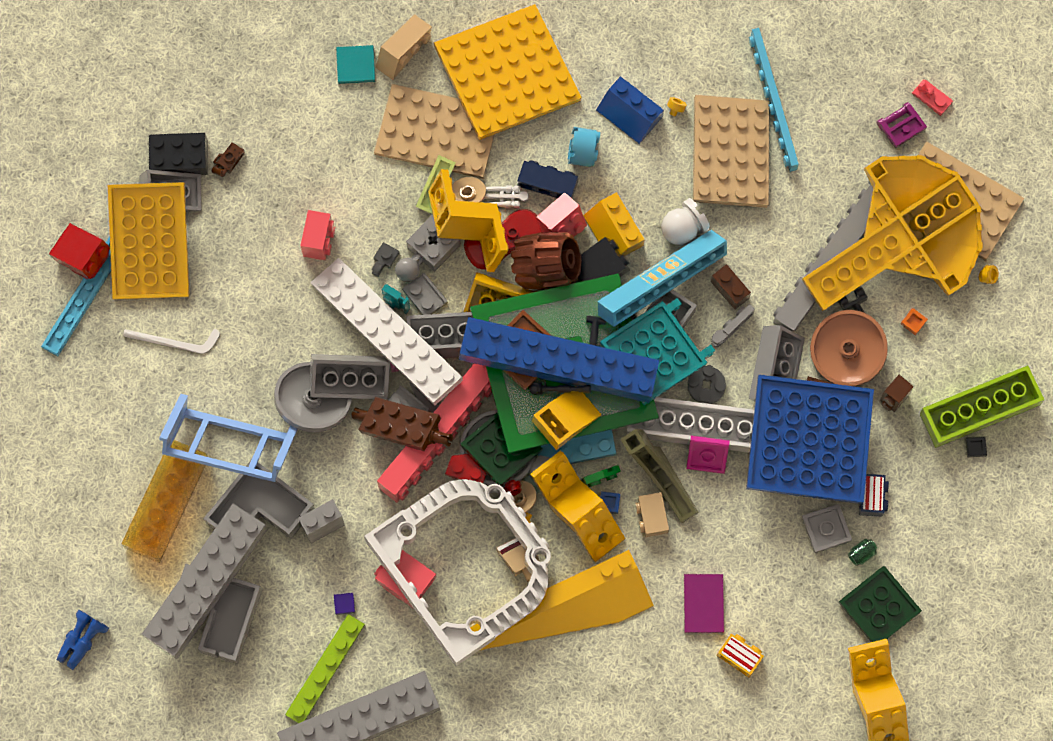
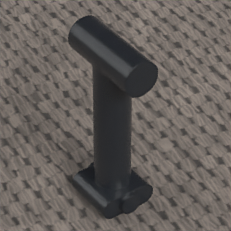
(595, 321)

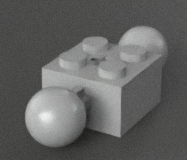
(432, 255)

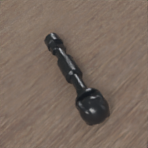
(538, 388)

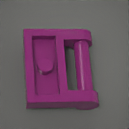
(905, 129)

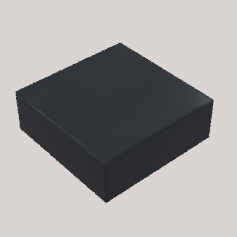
(976, 447)

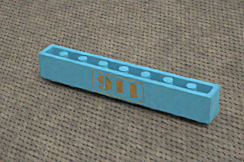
(662, 278)

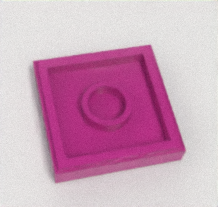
(707, 454)

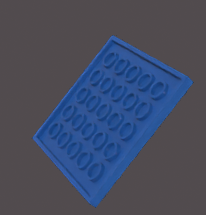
(810, 439)

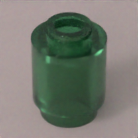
(862, 552)

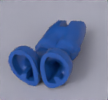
(75, 644)

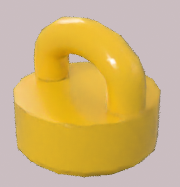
(989, 274)

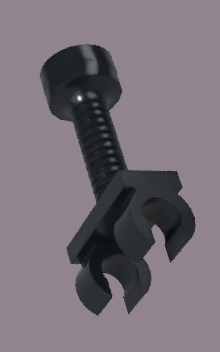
(862, 297)

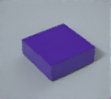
(344, 603)

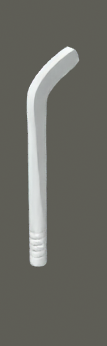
(175, 344)

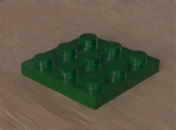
(490, 452)
(880, 606)

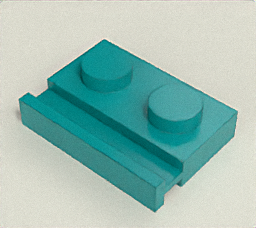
(394, 299)

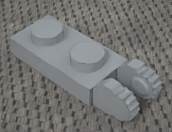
(732, 326)

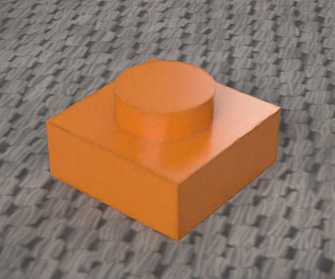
(914, 321)

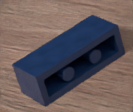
(547, 180)

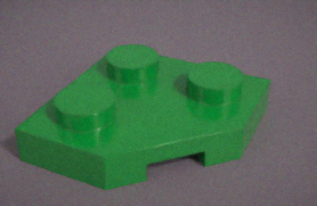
(594, 479)

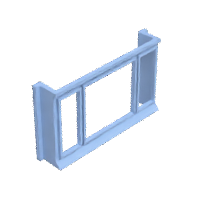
(180, 412)

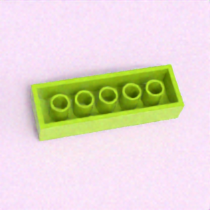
(981, 406)

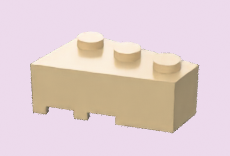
(403, 46)

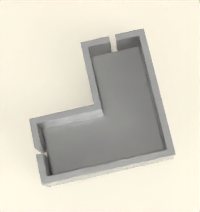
(265, 499)
(230, 621)

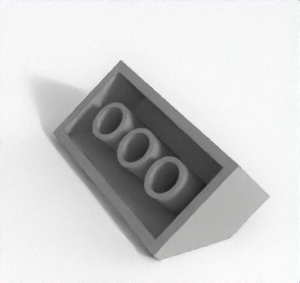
(441, 331)
(777, 355)
(349, 376)

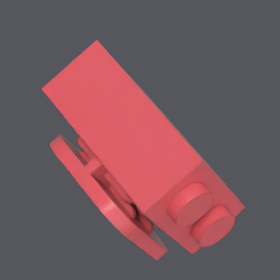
(412, 571)

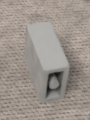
(321, 521)

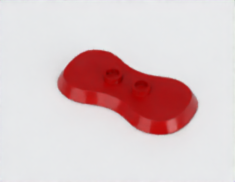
(517, 224)

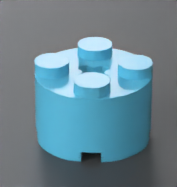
(583, 147)

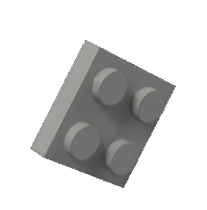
(826, 528)

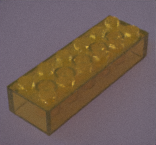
(163, 505)

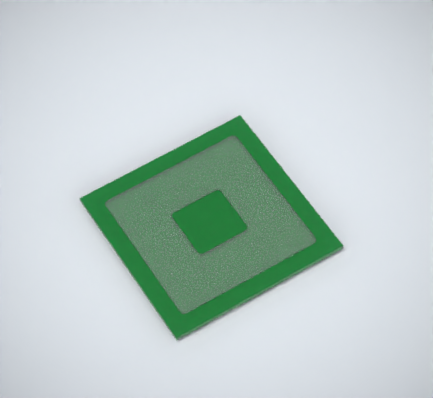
(563, 315)

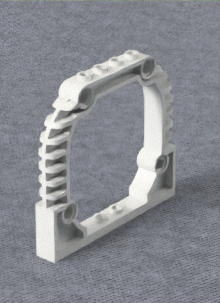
(458, 639)

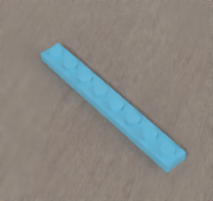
(775, 107)

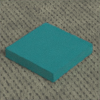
(355, 64)

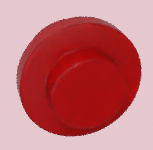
(513, 487)

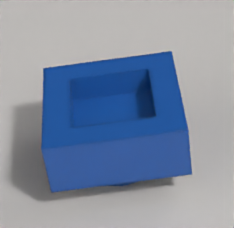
(611, 500)

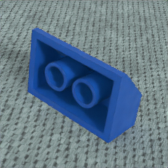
(630, 110)

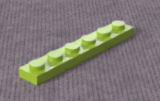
(325, 669)

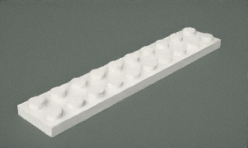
(387, 331)

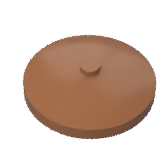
(849, 348)

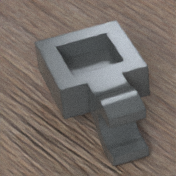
(385, 257)

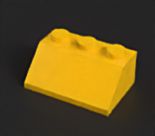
(612, 220)

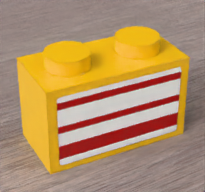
(740, 655)

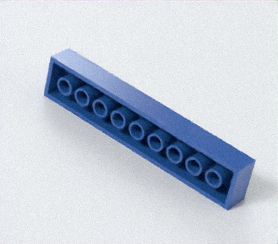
(558, 359)

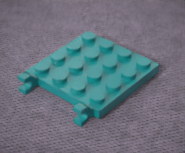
(660, 337)

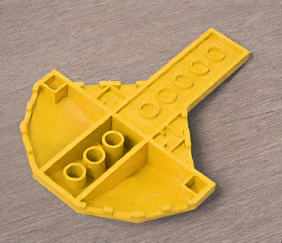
(916, 224)

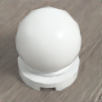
(682, 225)

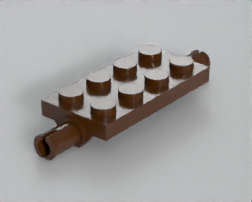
(401, 424)

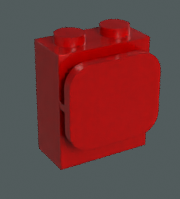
(80, 251)

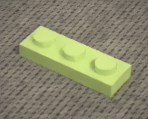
(441, 163)

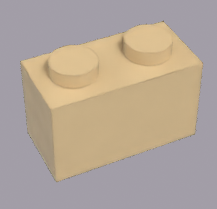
(653, 515)

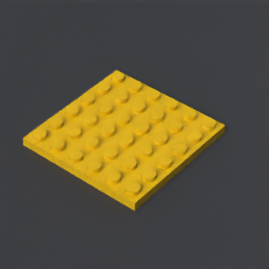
(507, 71)

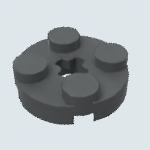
(717, 385)

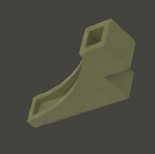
(659, 469)

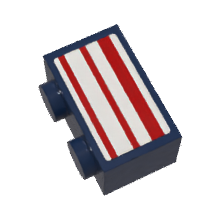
(874, 496)

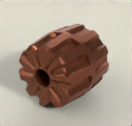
(546, 260)

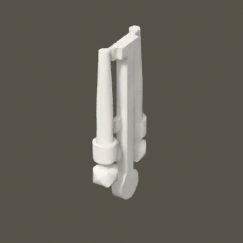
(523, 196)

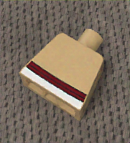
(514, 557)

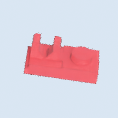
(932, 97)

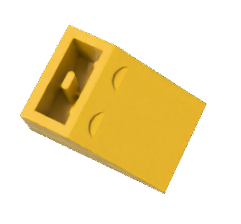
(565, 417)

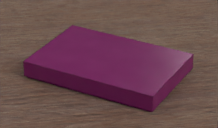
(703, 603)

